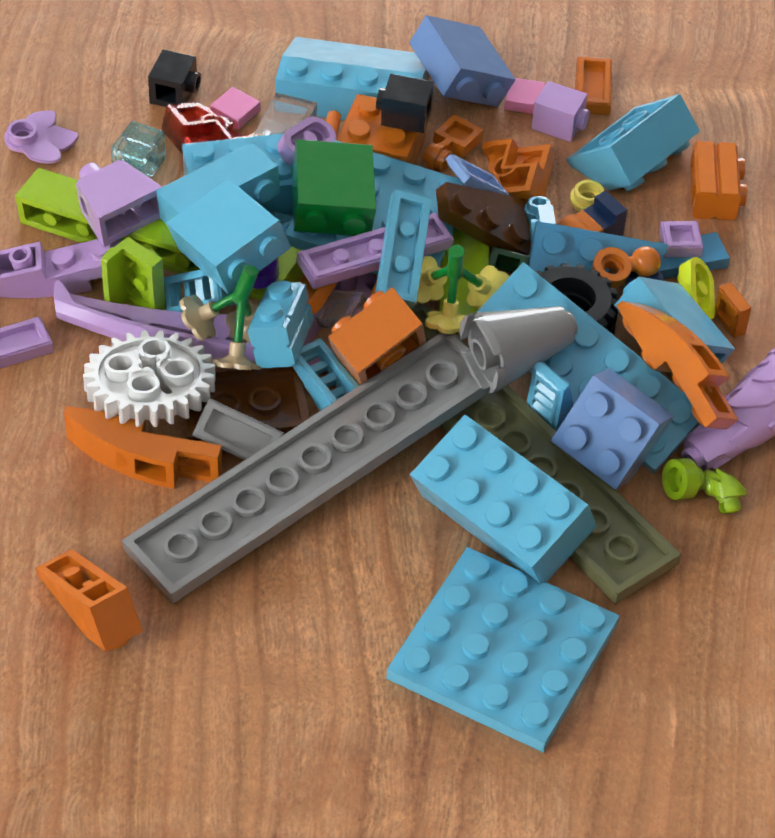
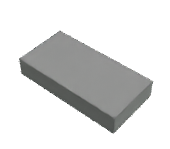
(233, 430)

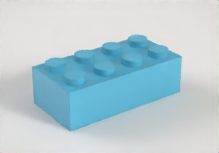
(503, 500)

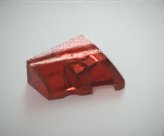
(196, 123)

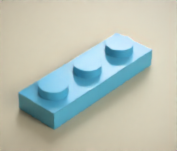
(404, 245)

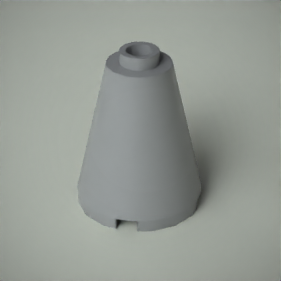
(512, 341)

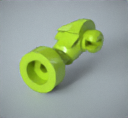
(684, 479)

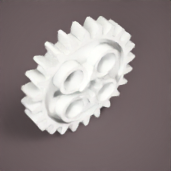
(149, 378)

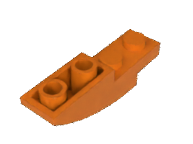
(676, 349)
(141, 454)

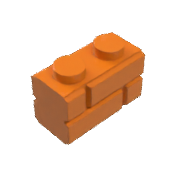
(716, 180)

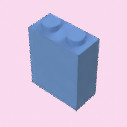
(462, 61)

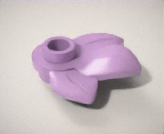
(39, 137)

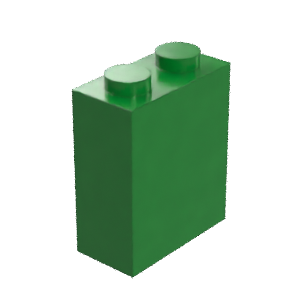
(333, 187)

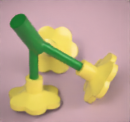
(431, 288)

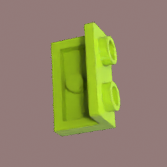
(133, 275)

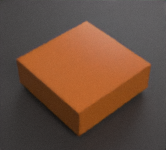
(732, 310)

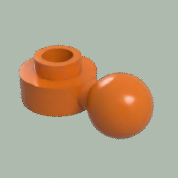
(644, 262)

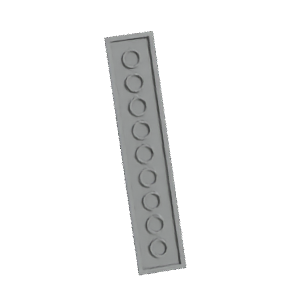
(304, 468)

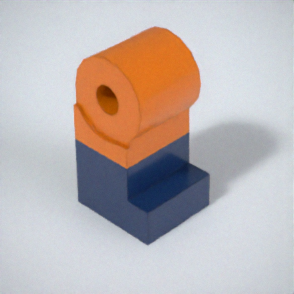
(603, 216)

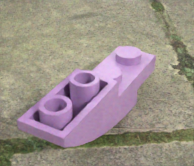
(31, 271)

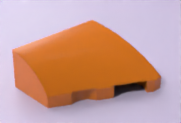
(520, 170)

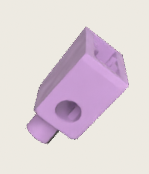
(116, 199)

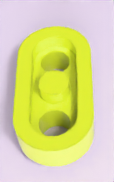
(699, 284)

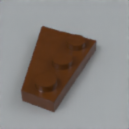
(486, 216)

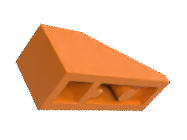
(92, 599)

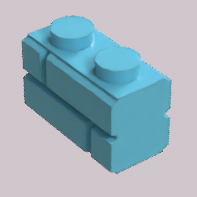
(280, 324)

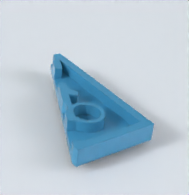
(564, 244)

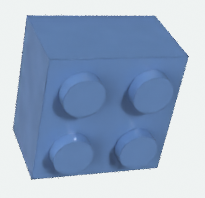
(612, 428)

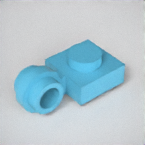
(538, 209)

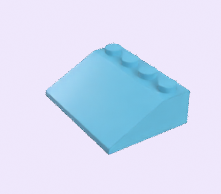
(339, 71)

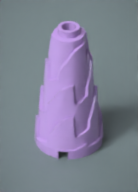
(754, 407)

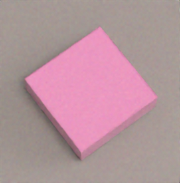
(523, 95)
(236, 107)

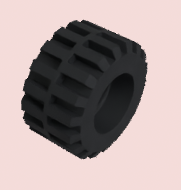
(586, 291)

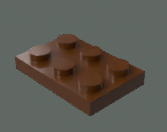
(265, 394)

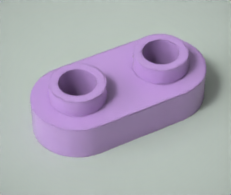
(308, 129)

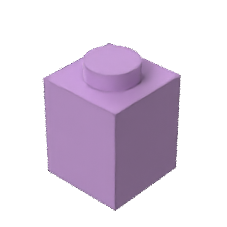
(560, 111)

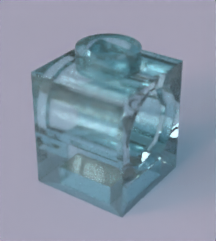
(140, 147)

